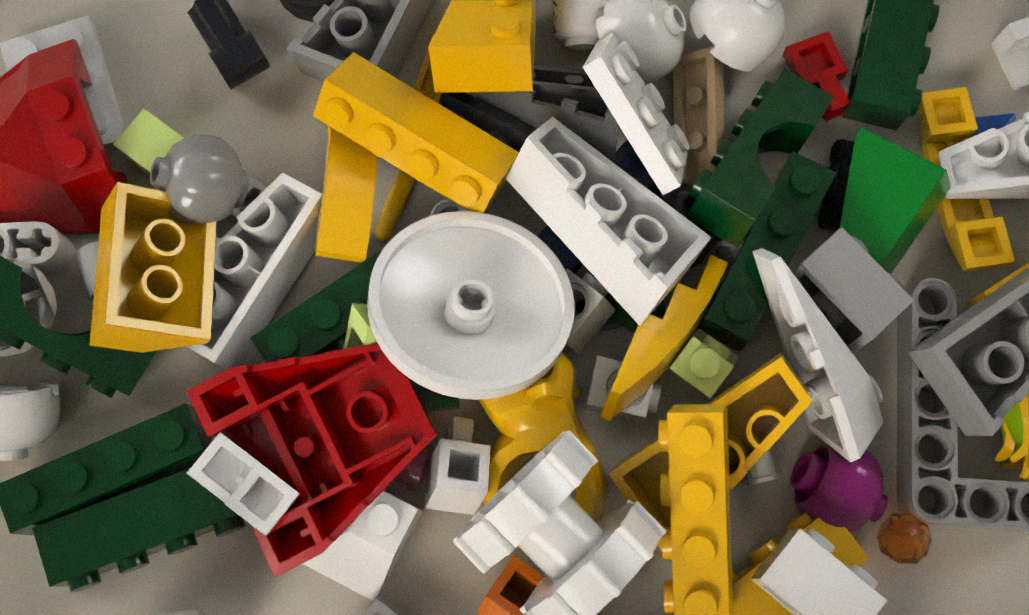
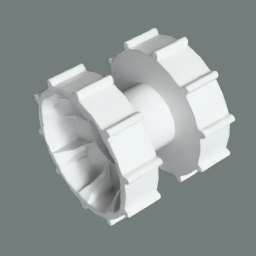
(581, 559)

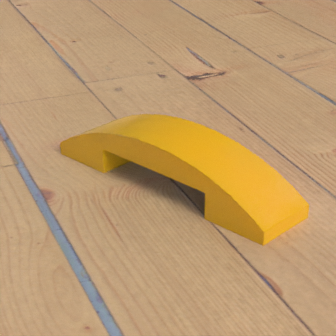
(346, 199)
(968, 224)

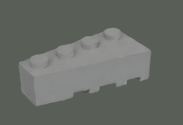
(981, 359)

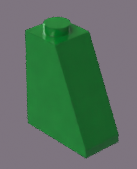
(889, 197)

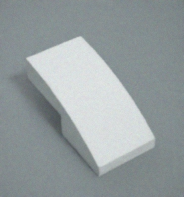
(243, 484)

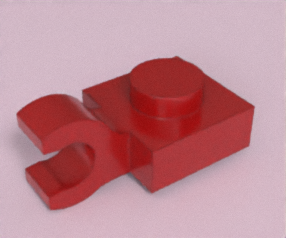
(821, 65)

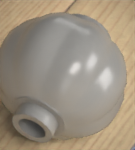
(200, 179)

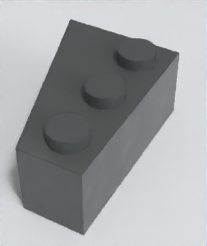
(568, 98)

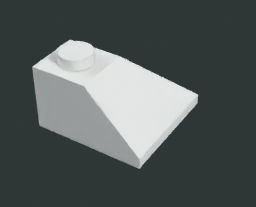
(370, 546)

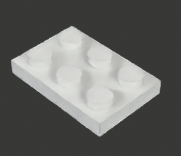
(101, 93)
(638, 111)

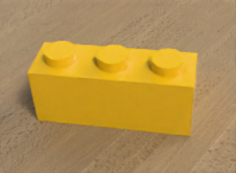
(151, 275)

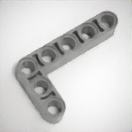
(913, 422)

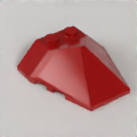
(51, 145)
(328, 428)

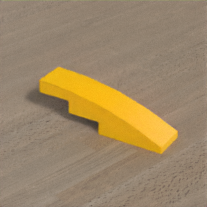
(661, 340)

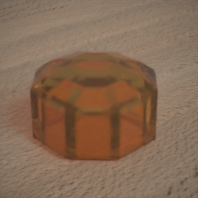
(904, 538)

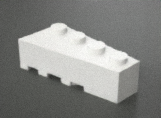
(606, 218)
(259, 266)

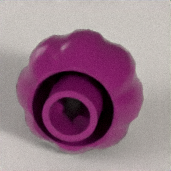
(838, 489)

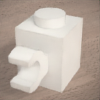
(458, 471)

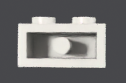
(814, 582)

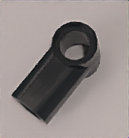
(231, 48)

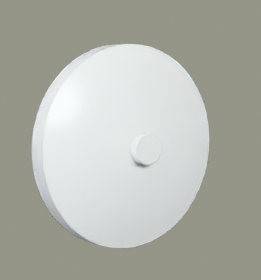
(470, 305)

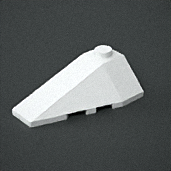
(990, 164)
(843, 394)

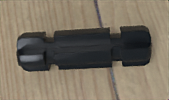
(834, 198)

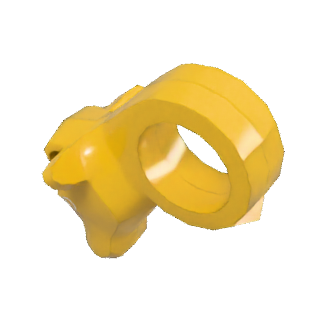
(532, 421)

